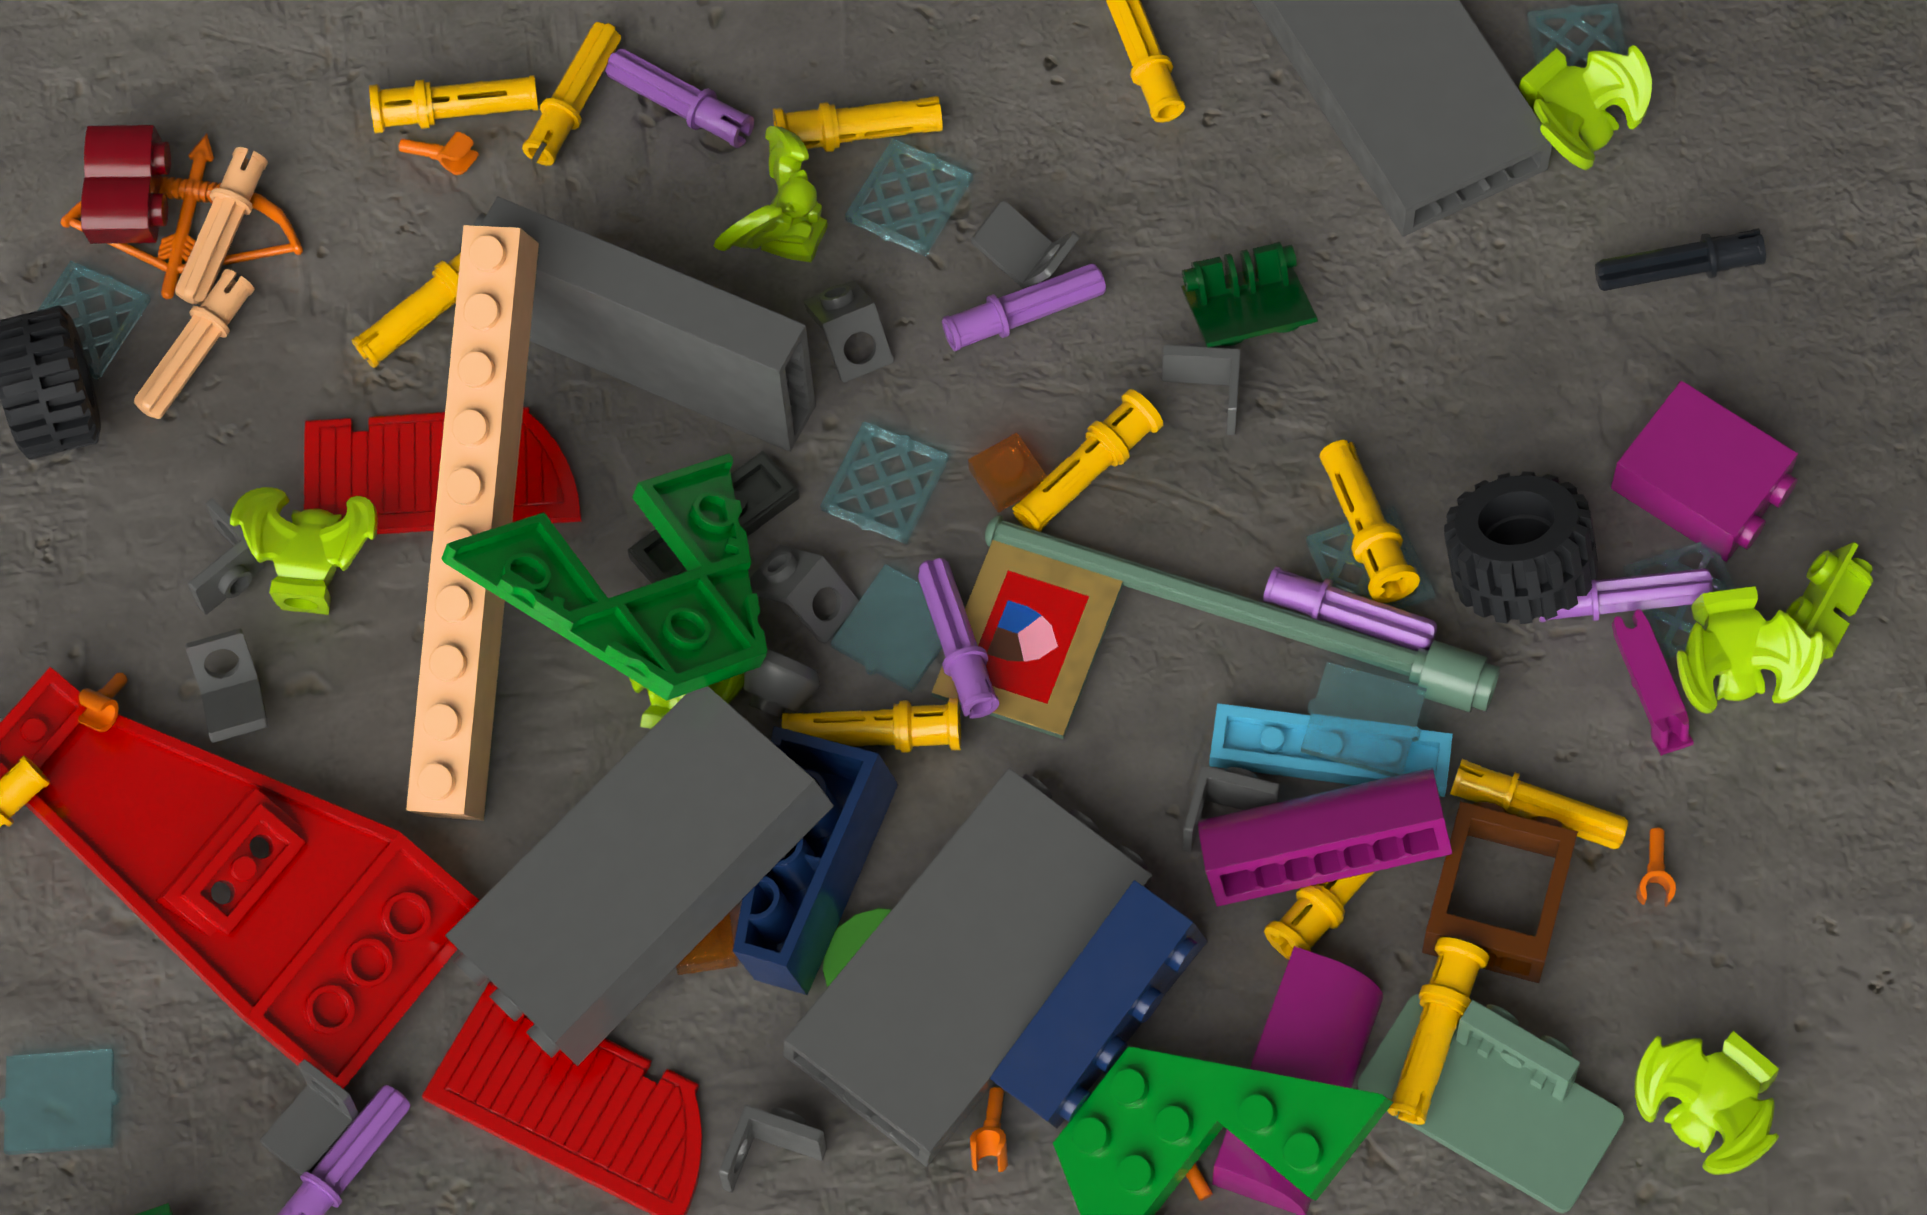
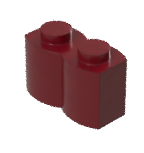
(124, 184)

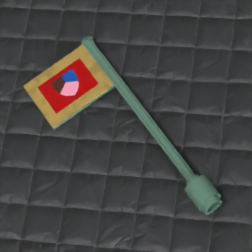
(1050, 600)

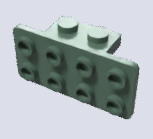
(1506, 1102)

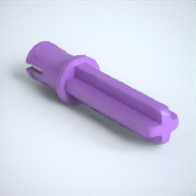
(696, 106)
(1023, 306)
(1640, 593)
(1349, 610)
(964, 658)
(348, 1155)

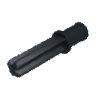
(1707, 256)

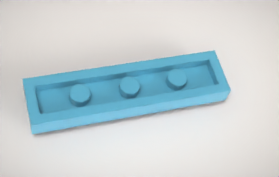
(1273, 741)

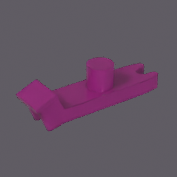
(1653, 683)

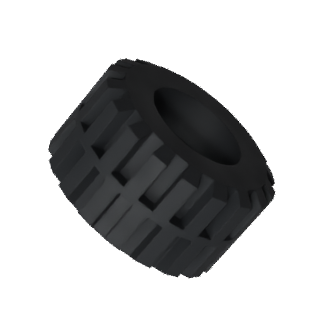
(46, 384)
(1521, 547)

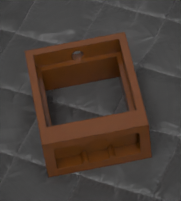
(1508, 950)

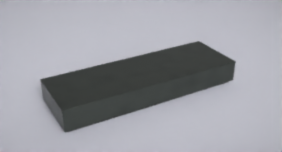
(762, 494)

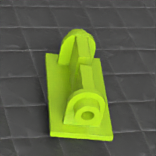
(1833, 583)

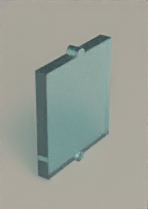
(891, 630)
(1363, 720)
(59, 1101)

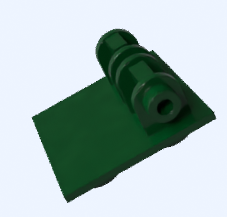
(1247, 301)

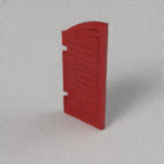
(400, 468)
(585, 1118)

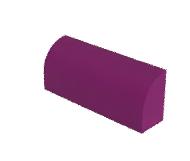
(1324, 837)
(1312, 1035)

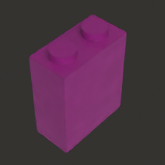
(1705, 472)

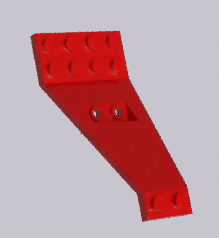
(317, 936)

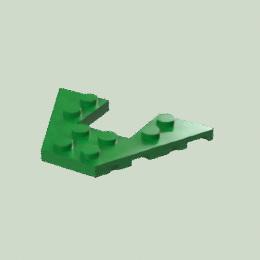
(662, 634)
(1165, 1109)

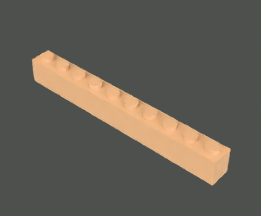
(472, 497)

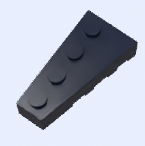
(799, 902)
(1099, 1005)

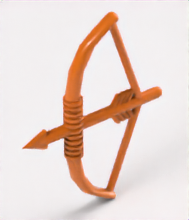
(179, 245)

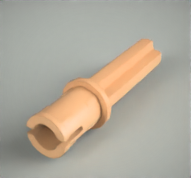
(229, 206)
(193, 344)

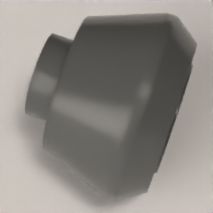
(780, 684)

